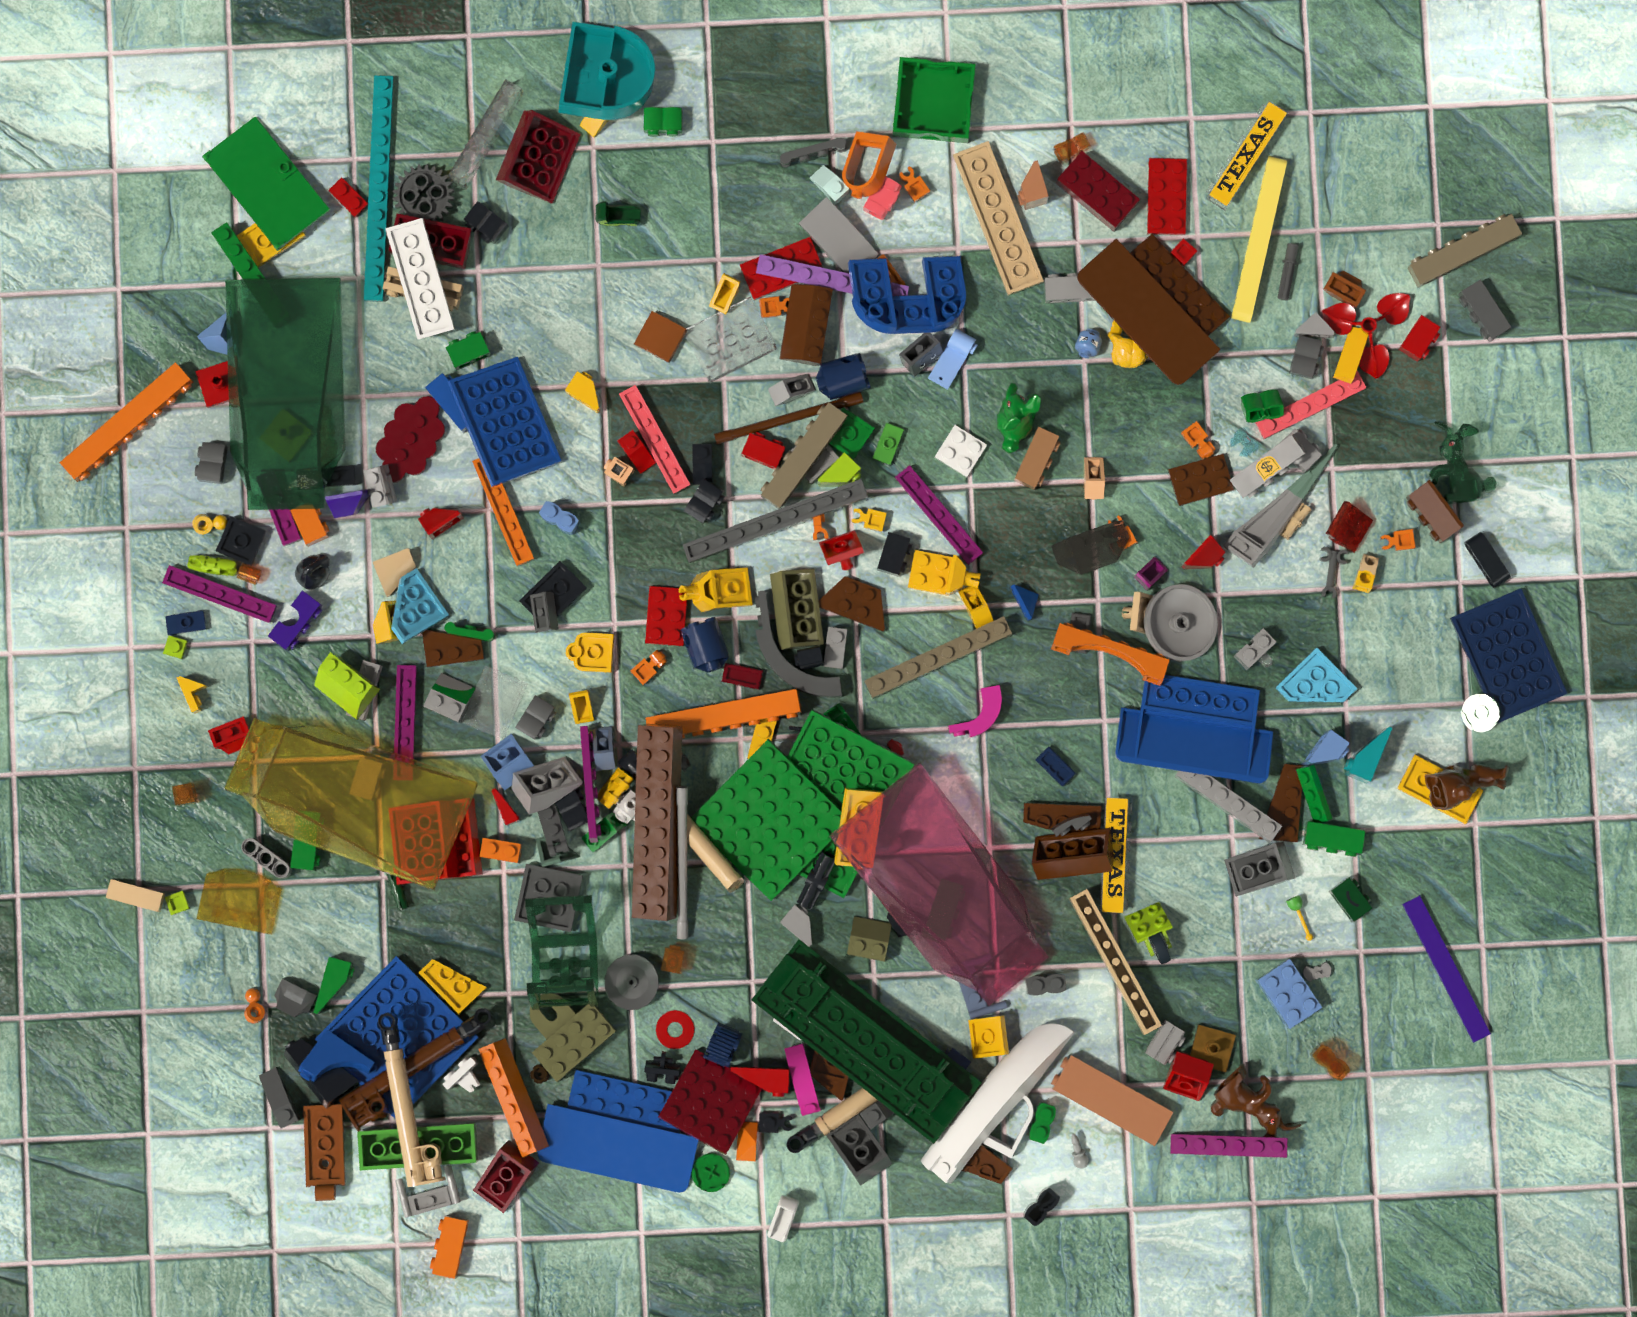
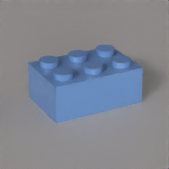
(1288, 993)

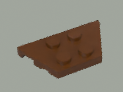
(855, 602)
(828, 1076)

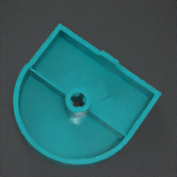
(605, 73)

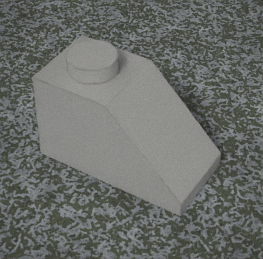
(791, 389)
(835, 648)
(798, 923)

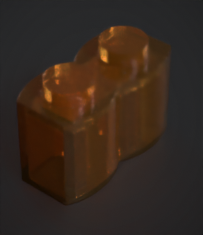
(1326, 1058)

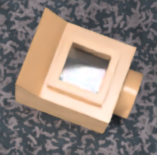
(618, 470)

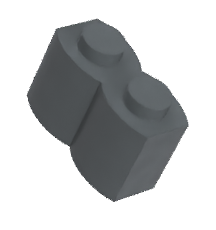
(1305, 357)
(211, 462)
(536, 717)
(1039, 985)

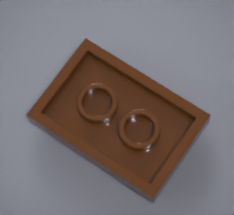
(1200, 480)

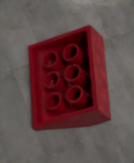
(538, 156)

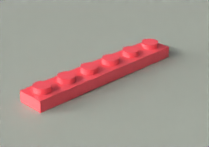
(1311, 405)
(654, 439)

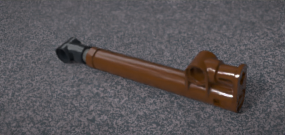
(362, 1101)

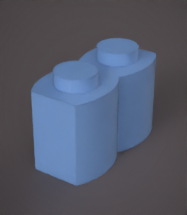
(564, 520)

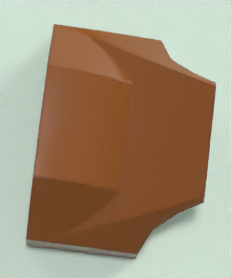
(1345, 288)

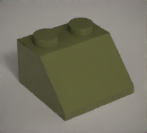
(869, 939)

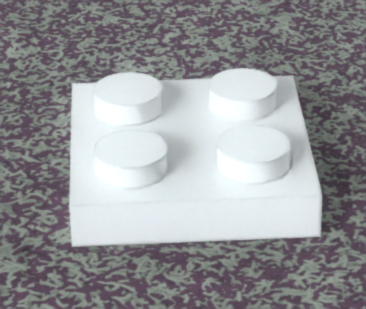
(960, 451)

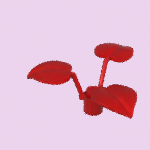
(1391, 307)

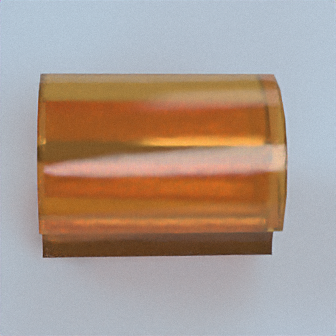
(249, 574)

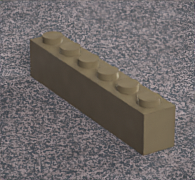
(1464, 250)
(803, 456)

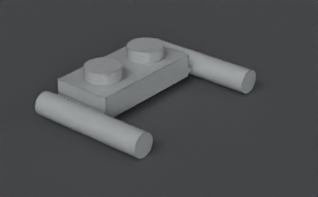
(430, 1199)

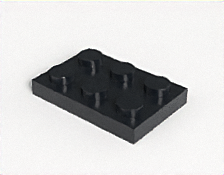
(560, 582)

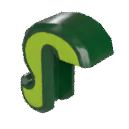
(617, 214)

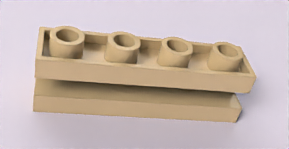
(394, 288)

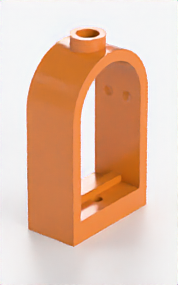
(877, 179)

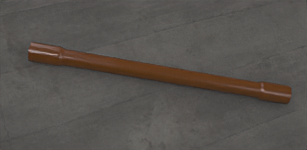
(731, 434)

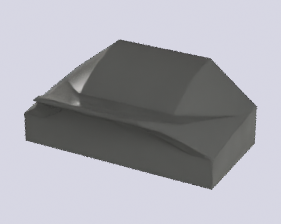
(293, 998)

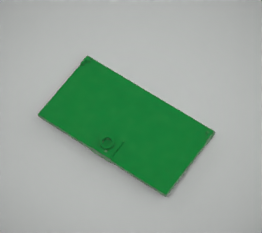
(266, 183)

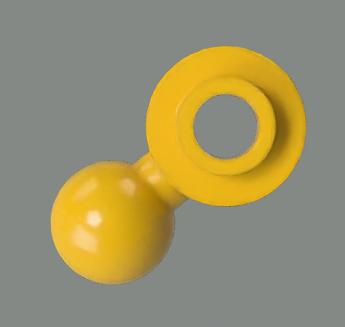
(218, 522)

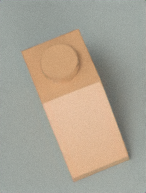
(1094, 478)

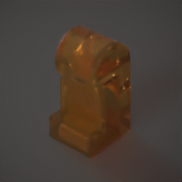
(1071, 148)

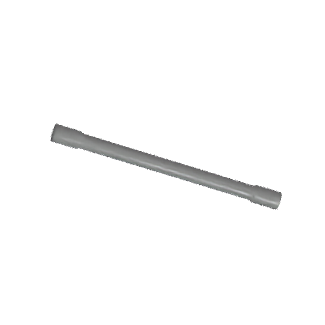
(682, 802)

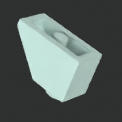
(830, 184)

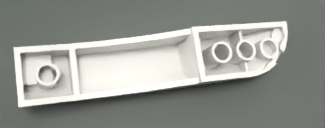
(995, 1099)

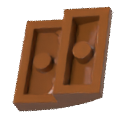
(660, 337)

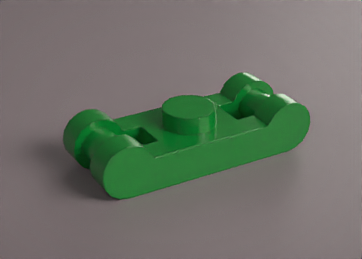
(469, 632)

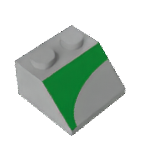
(449, 698)

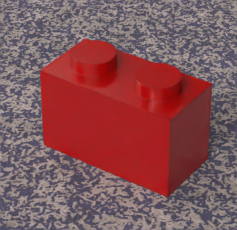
(1419, 338)
(763, 451)

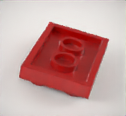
(665, 617)

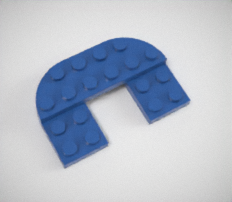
(913, 313)

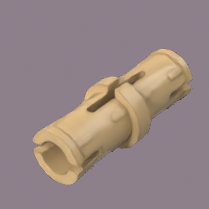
(1296, 521)

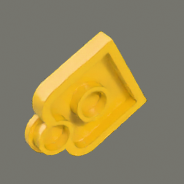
(592, 652)

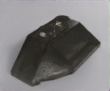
(1092, 548)

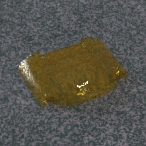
(239, 900)

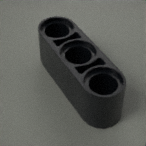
(1487, 560)

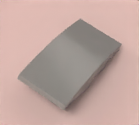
(836, 235)

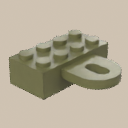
(569, 1036)

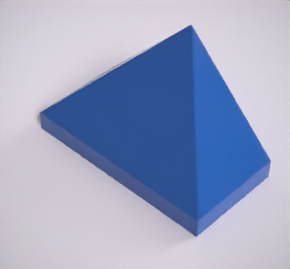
(1026, 600)

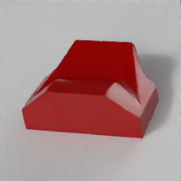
(230, 735)

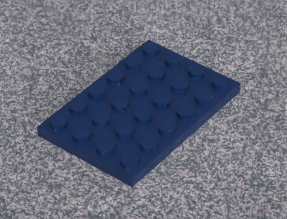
(1509, 654)

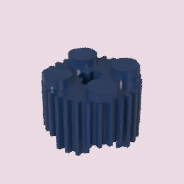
(722, 1044)

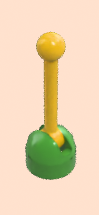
(1295, 904)

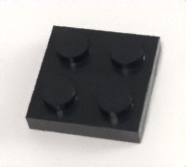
(240, 541)

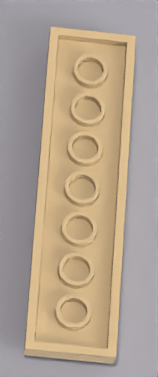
(998, 218)

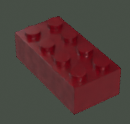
(1097, 191)

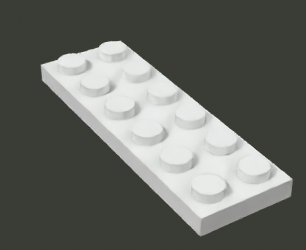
(420, 278)

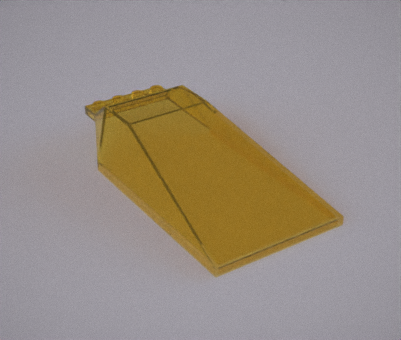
(352, 798)

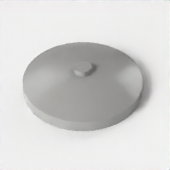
(1180, 622)

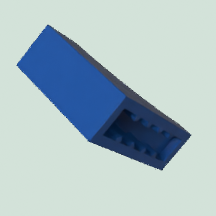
(332, 1053)

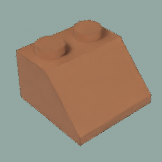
(1033, 189)

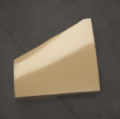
(392, 568)

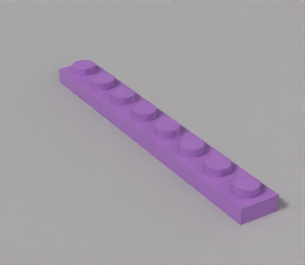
(813, 275)

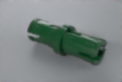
(398, 893)

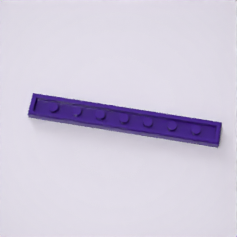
(1446, 969)

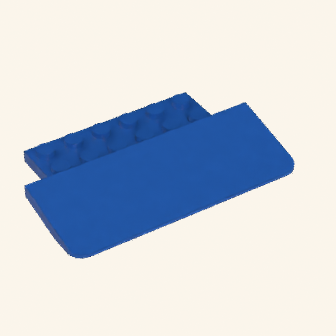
(1196, 730)
(617, 1134)

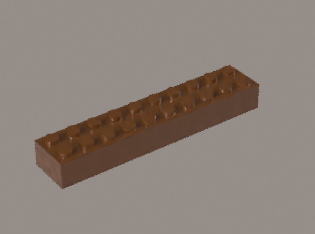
(656, 822)

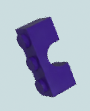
(307, 609)

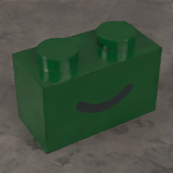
(1351, 899)

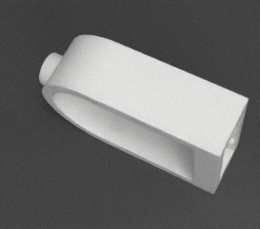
(1003, 1147)

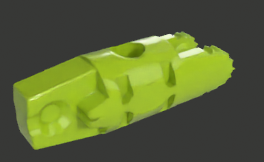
(212, 565)

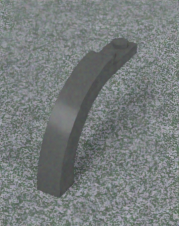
(797, 679)

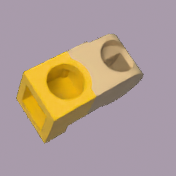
(1366, 573)

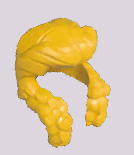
(1125, 350)

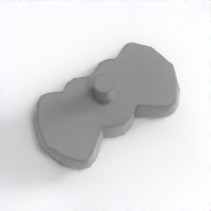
(1317, 972)

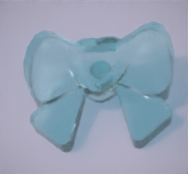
(1246, 440)

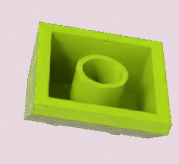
(840, 473)

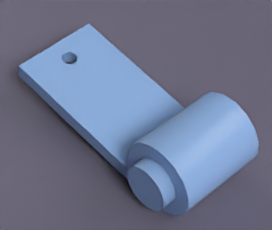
(952, 358)

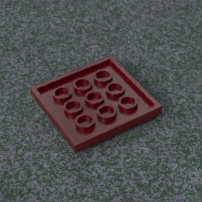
(710, 1102)

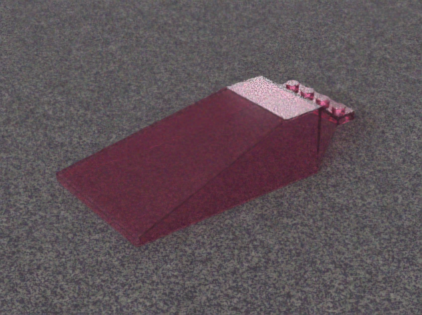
(942, 886)

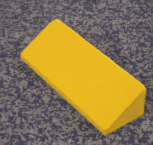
(1351, 355)

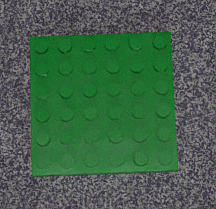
(769, 819)

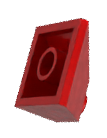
(438, 520)
(1206, 556)

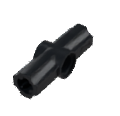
(816, 880)

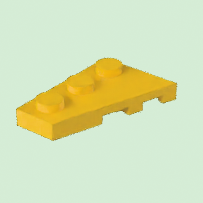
(451, 985)

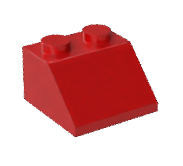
(1188, 1076)

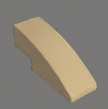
(135, 895)

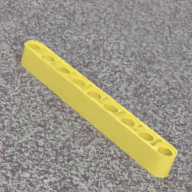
(1259, 239)

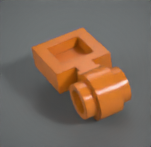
(1194, 436)
(645, 671)

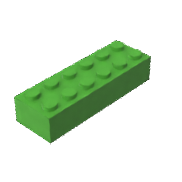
(382, 1147)

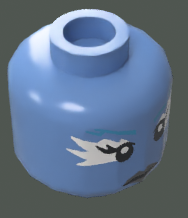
(1088, 343)

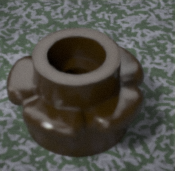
(534, 1074)

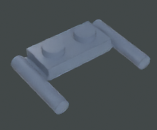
(976, 1005)

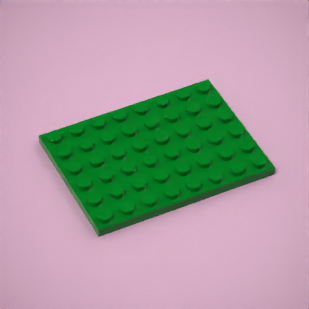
(840, 760)

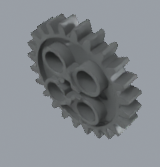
(409, 185)

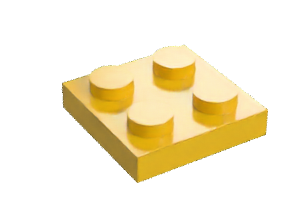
(988, 1037)

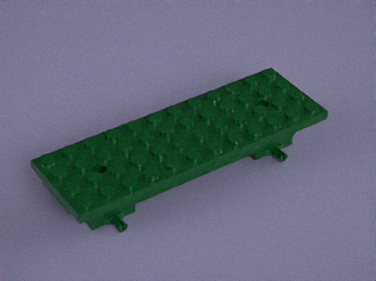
(866, 1041)

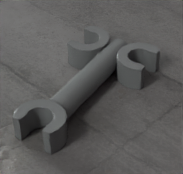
(1333, 557)

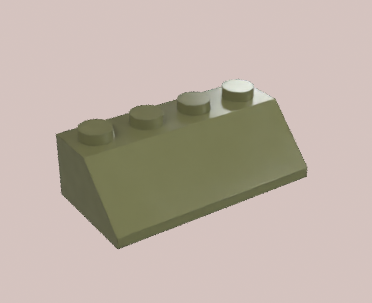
(796, 609)

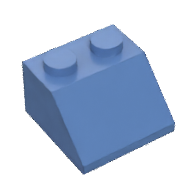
(505, 760)

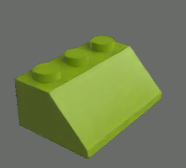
(345, 685)

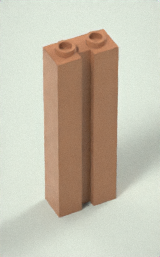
(1111, 1100)

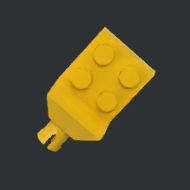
(940, 574)
(719, 589)

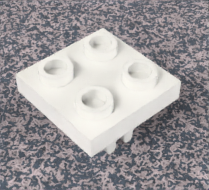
(463, 1076)

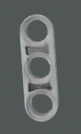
(257, 856)

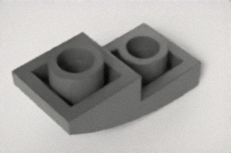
(1078, 822)

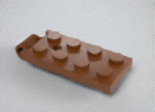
(324, 1142)

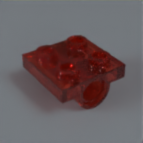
(1349, 527)

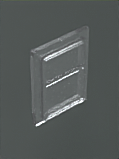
(494, 702)

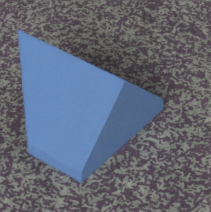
(215, 336)

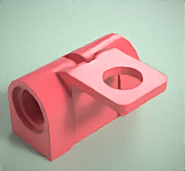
(883, 200)

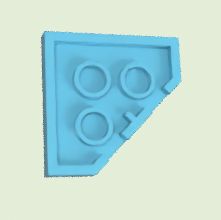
(415, 607)
(1316, 681)

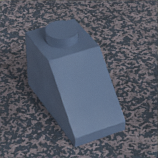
(603, 748)

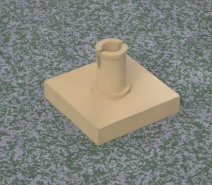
(1137, 611)

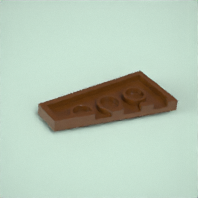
(1049, 814)

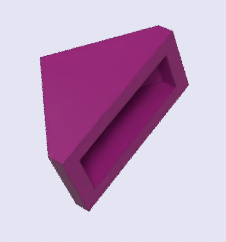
(1150, 573)

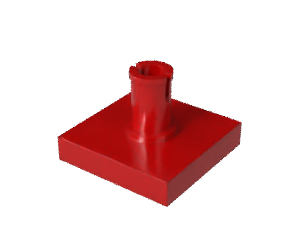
(214, 384)
(841, 549)

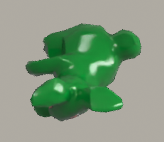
(1016, 417)

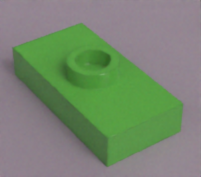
(888, 444)

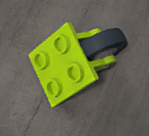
(1149, 923)

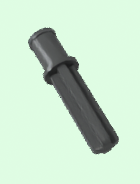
(1287, 272)

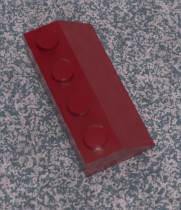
(448, 241)

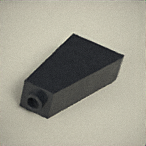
(330, 1085)

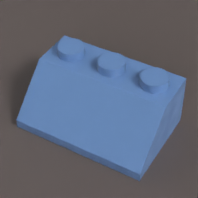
(1327, 749)

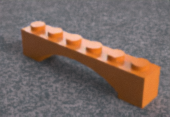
(1149, 665)

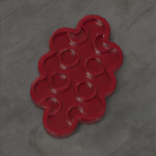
(411, 438)

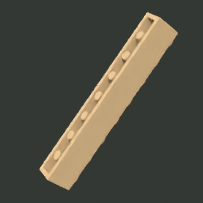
(1115, 962)

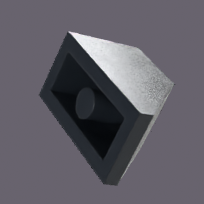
(701, 462)

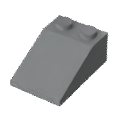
(544, 784)

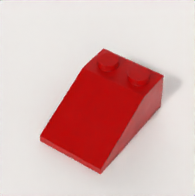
(770, 1079)

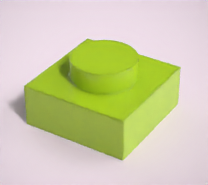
(175, 647)
(177, 903)

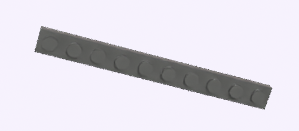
(775, 521)

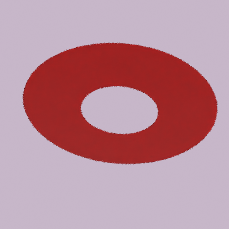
(686, 1023)

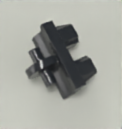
(664, 1066)

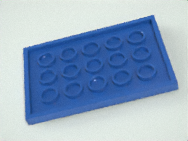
(504, 421)

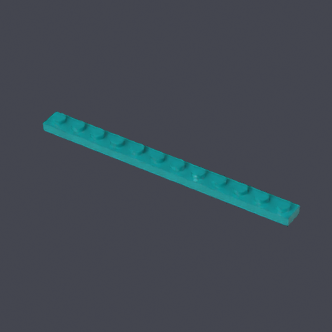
(378, 188)

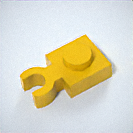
(873, 519)

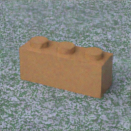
(1037, 458)

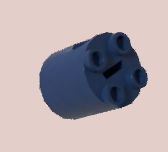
(842, 376)
(705, 645)

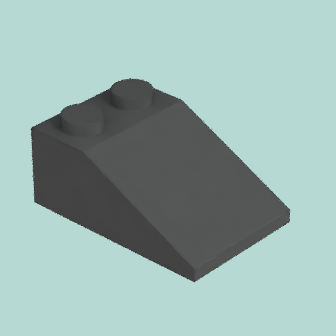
(1259, 868)
(859, 1149)

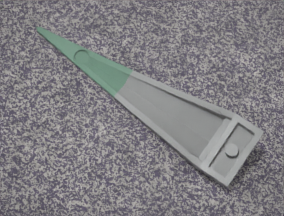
(1259, 533)

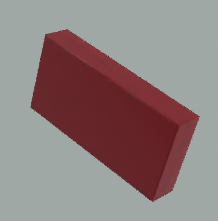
(742, 676)

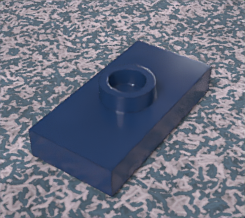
(185, 622)
(1055, 766)

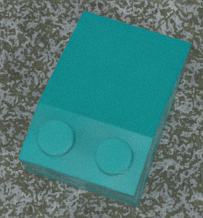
(1365, 761)

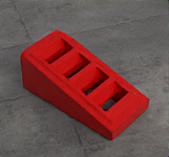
(508, 814)

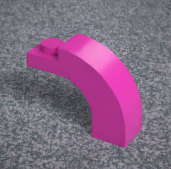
(990, 710)
(802, 1079)

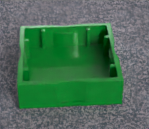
(933, 100)

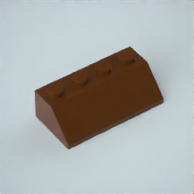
(806, 324)
(1073, 854)

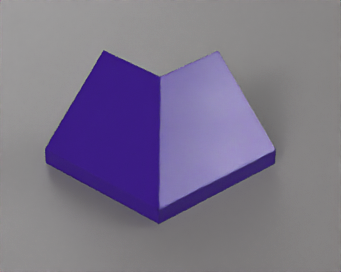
(347, 503)

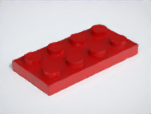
(1166, 196)
(764, 285)

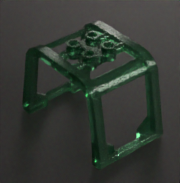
(566, 982)

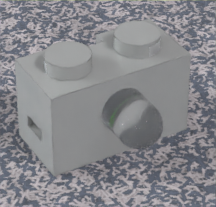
(1256, 651)

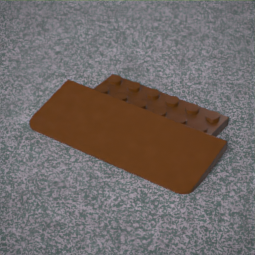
(1156, 305)

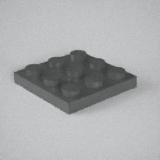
(547, 882)

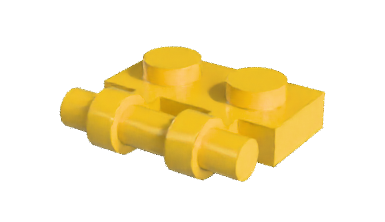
(614, 788)

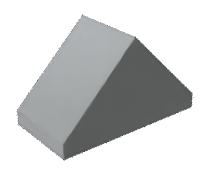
(1314, 327)

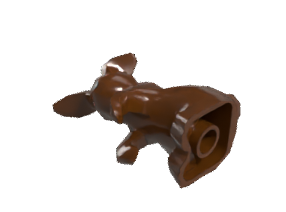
(1458, 784)
(1239, 1097)

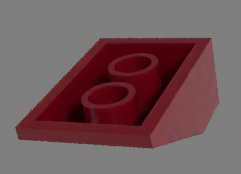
(505, 1176)

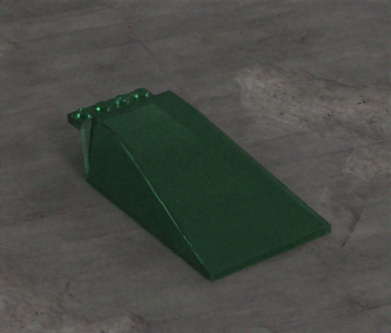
(285, 388)

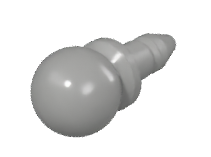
(1080, 1159)

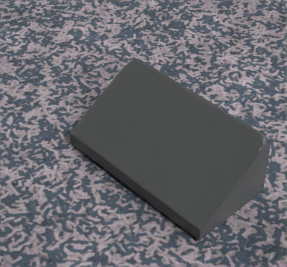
(544, 612)

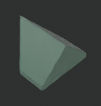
(547, 860)

